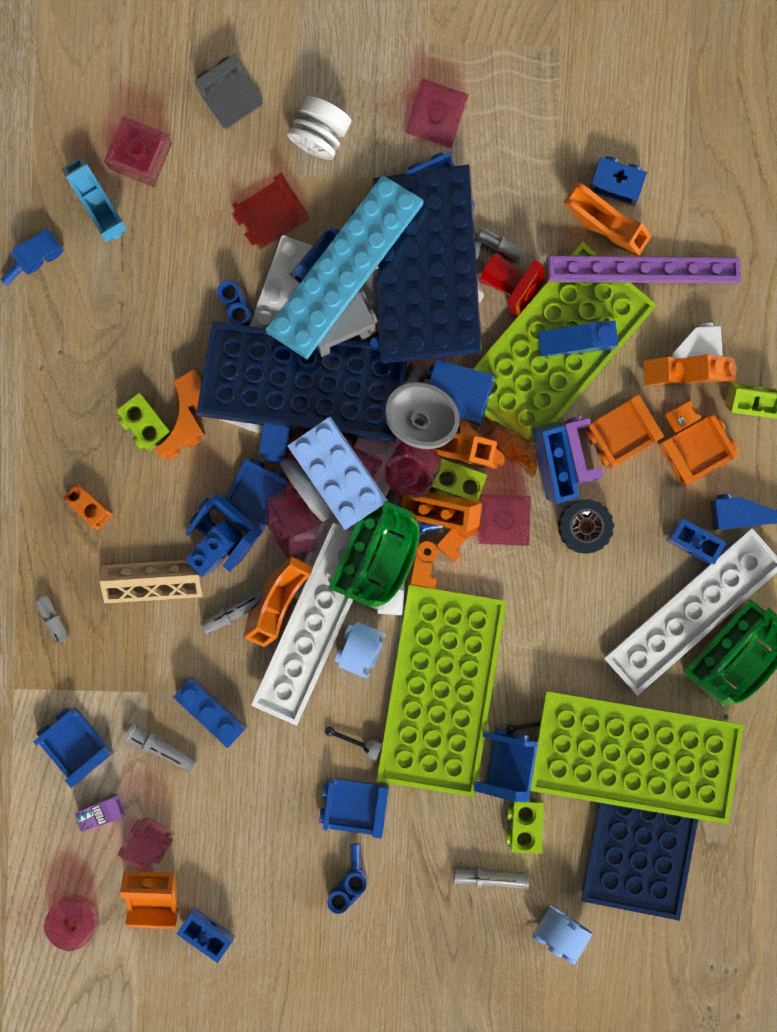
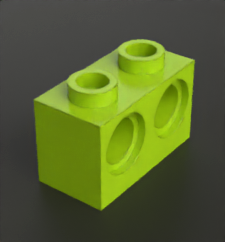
(752, 400)
(148, 419)
(460, 475)
(531, 825)

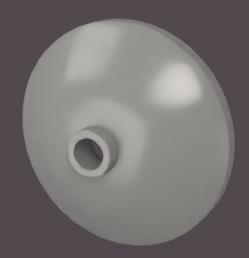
(427, 407)
(305, 488)

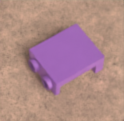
(581, 473)

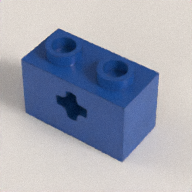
(605, 182)
(275, 442)
(696, 541)
(214, 548)
(206, 935)

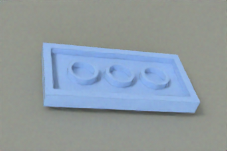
(337, 473)

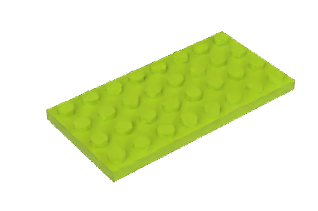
(540, 389)
(441, 691)
(637, 757)

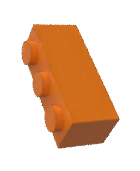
(444, 510)

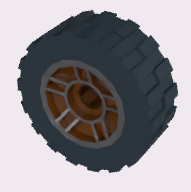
(591, 513)

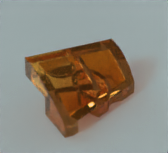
(514, 447)

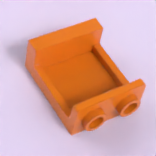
(623, 432)
(699, 449)
(150, 899)

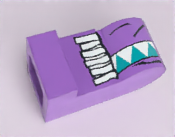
(100, 813)

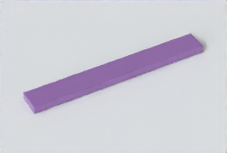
(643, 269)

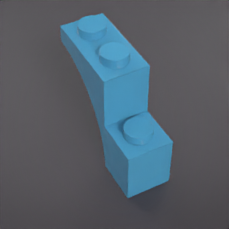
(94, 199)

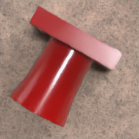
(513, 282)

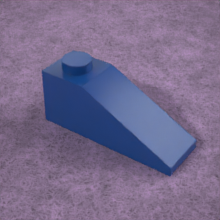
(578, 339)
(739, 512)

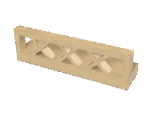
(149, 576)

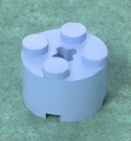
(360, 649)
(562, 934)

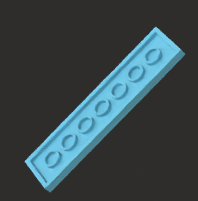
(344, 267)

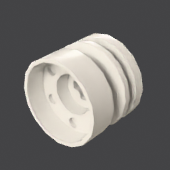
(319, 128)

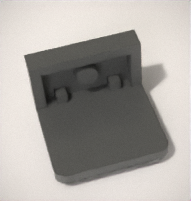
(228, 91)

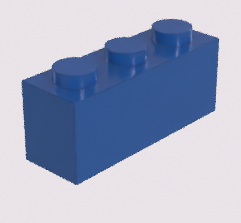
(555, 462)
(209, 712)

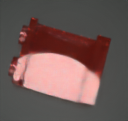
(270, 213)

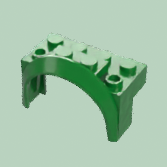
(390, 562)
(750, 668)

